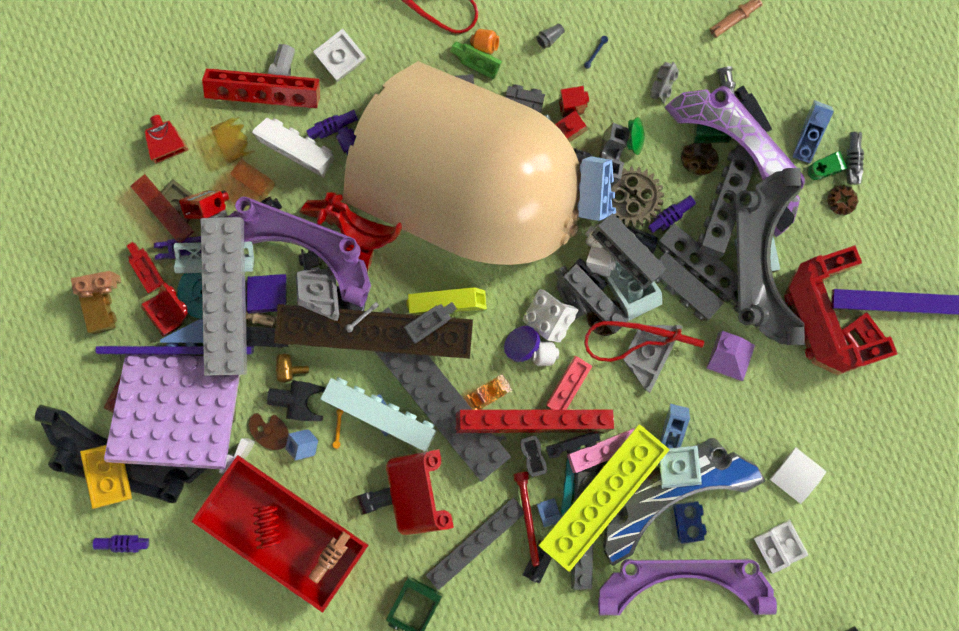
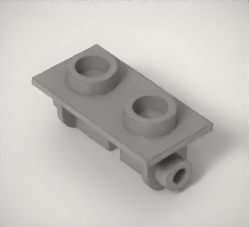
(668, 74)

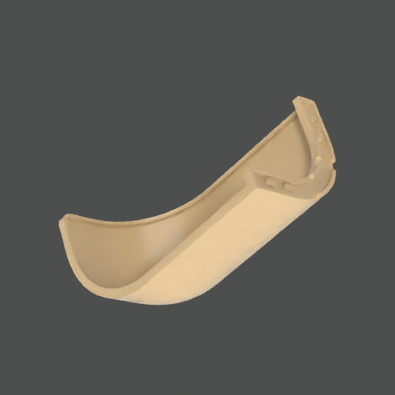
(464, 169)

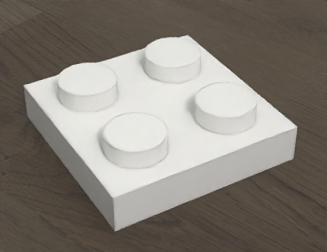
(339, 55)

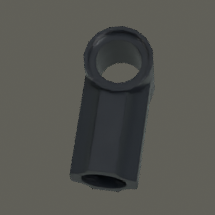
(372, 500)

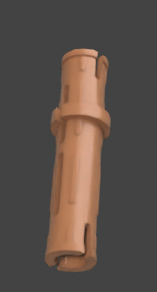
(741, 13)

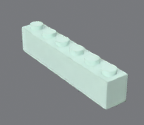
(378, 414)

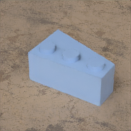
(595, 189)

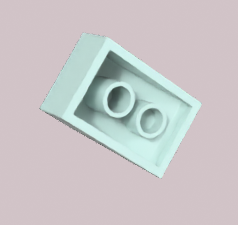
(631, 295)

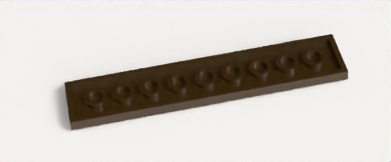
(374, 333)

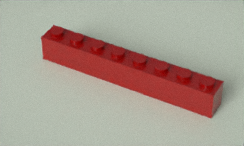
(534, 421)

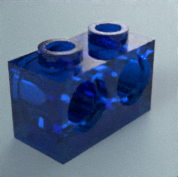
(683, 522)

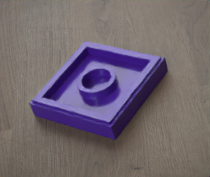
(266, 293)

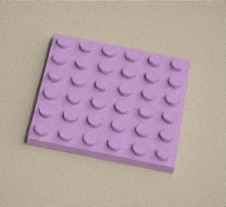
(171, 413)

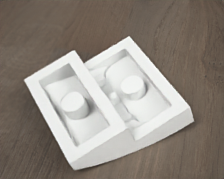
(243, 450)
(798, 475)
(781, 546)

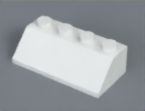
(294, 146)

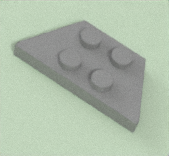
(318, 291)
(649, 360)

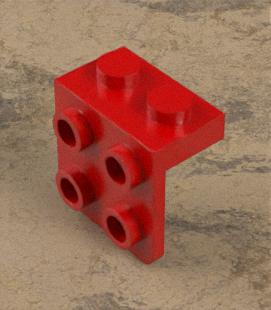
(165, 310)

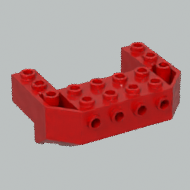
(823, 333)

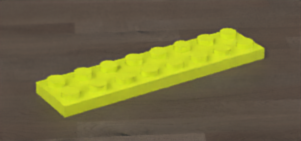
(603, 497)

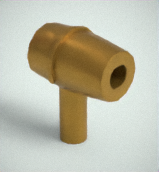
(285, 370)

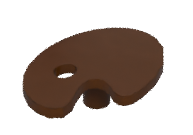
(274, 433)

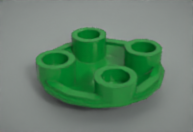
(637, 136)

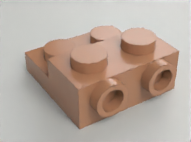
(97, 282)

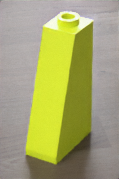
(464, 299)

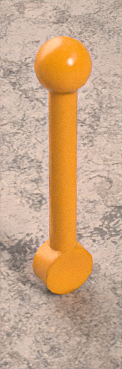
(337, 444)

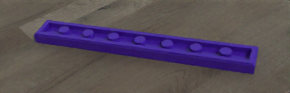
(895, 301)
(156, 350)

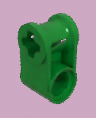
(828, 165)

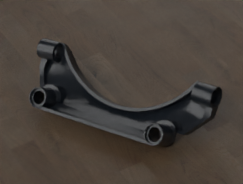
(72, 437)

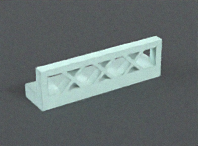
(193, 262)

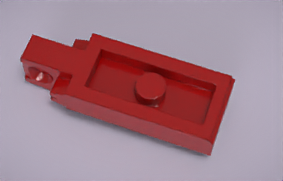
(144, 268)

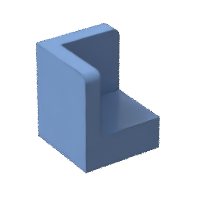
(301, 444)
(548, 512)

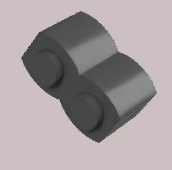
(534, 460)

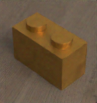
(98, 313)

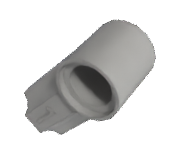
(282, 61)

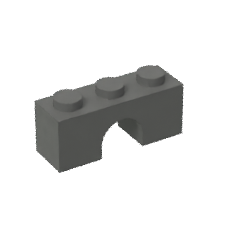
(613, 143)

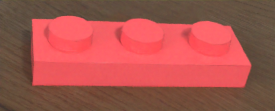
(569, 384)

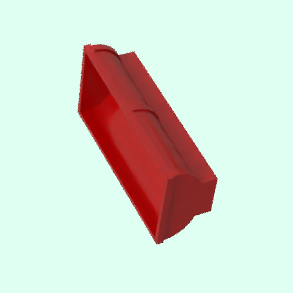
(302, 529)

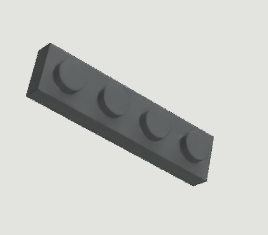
(594, 297)

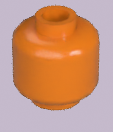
(485, 41)

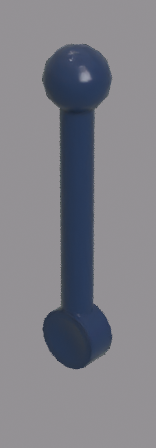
(604, 39)

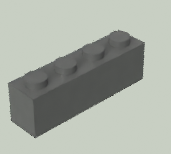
(628, 251)
(688, 289)

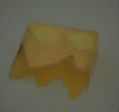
(231, 140)

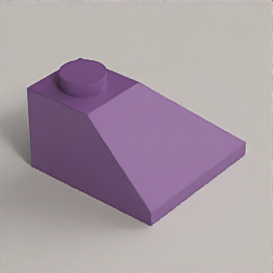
(730, 355)

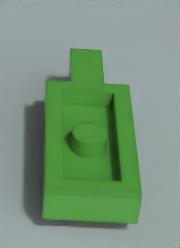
(476, 59)

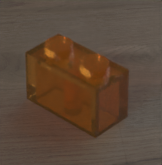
(252, 179)

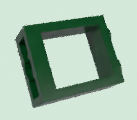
(421, 588)

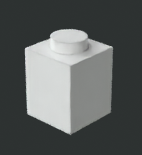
(600, 261)

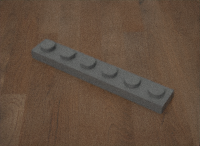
(475, 543)
(582, 572)

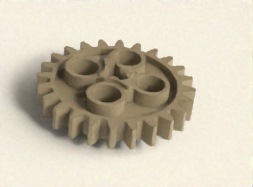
(645, 184)

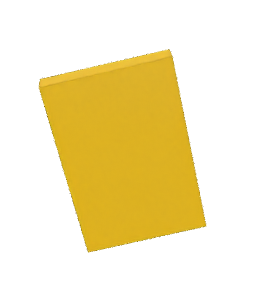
(105, 480)

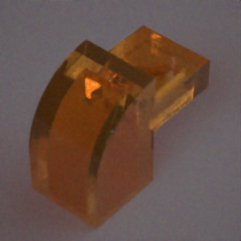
(490, 392)

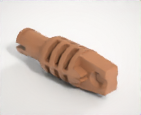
(329, 556)

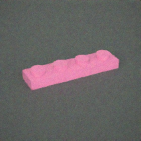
(594, 455)

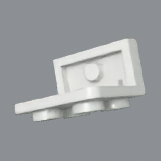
(549, 316)

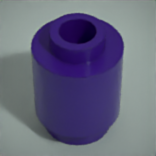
(346, 138)

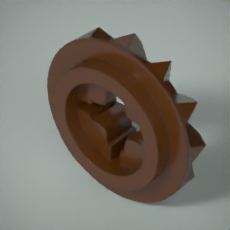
(840, 208)

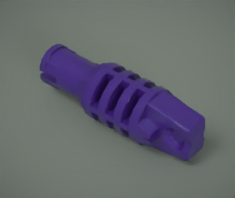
(331, 125)
(671, 214)
(121, 543)

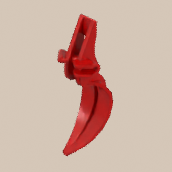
(366, 233)

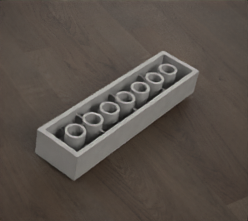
(223, 296)

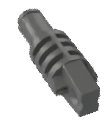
(855, 159)

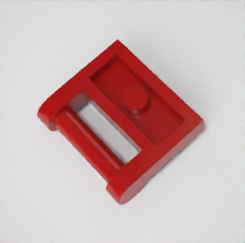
(865, 328)

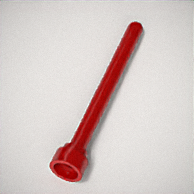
(522, 480)

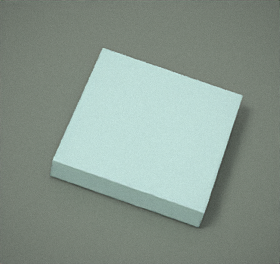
(680, 467)

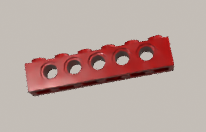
(261, 88)

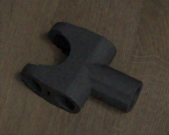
(296, 400)

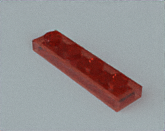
(162, 209)

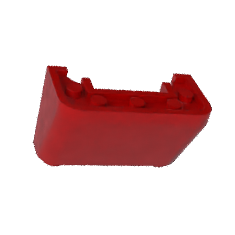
(413, 494)

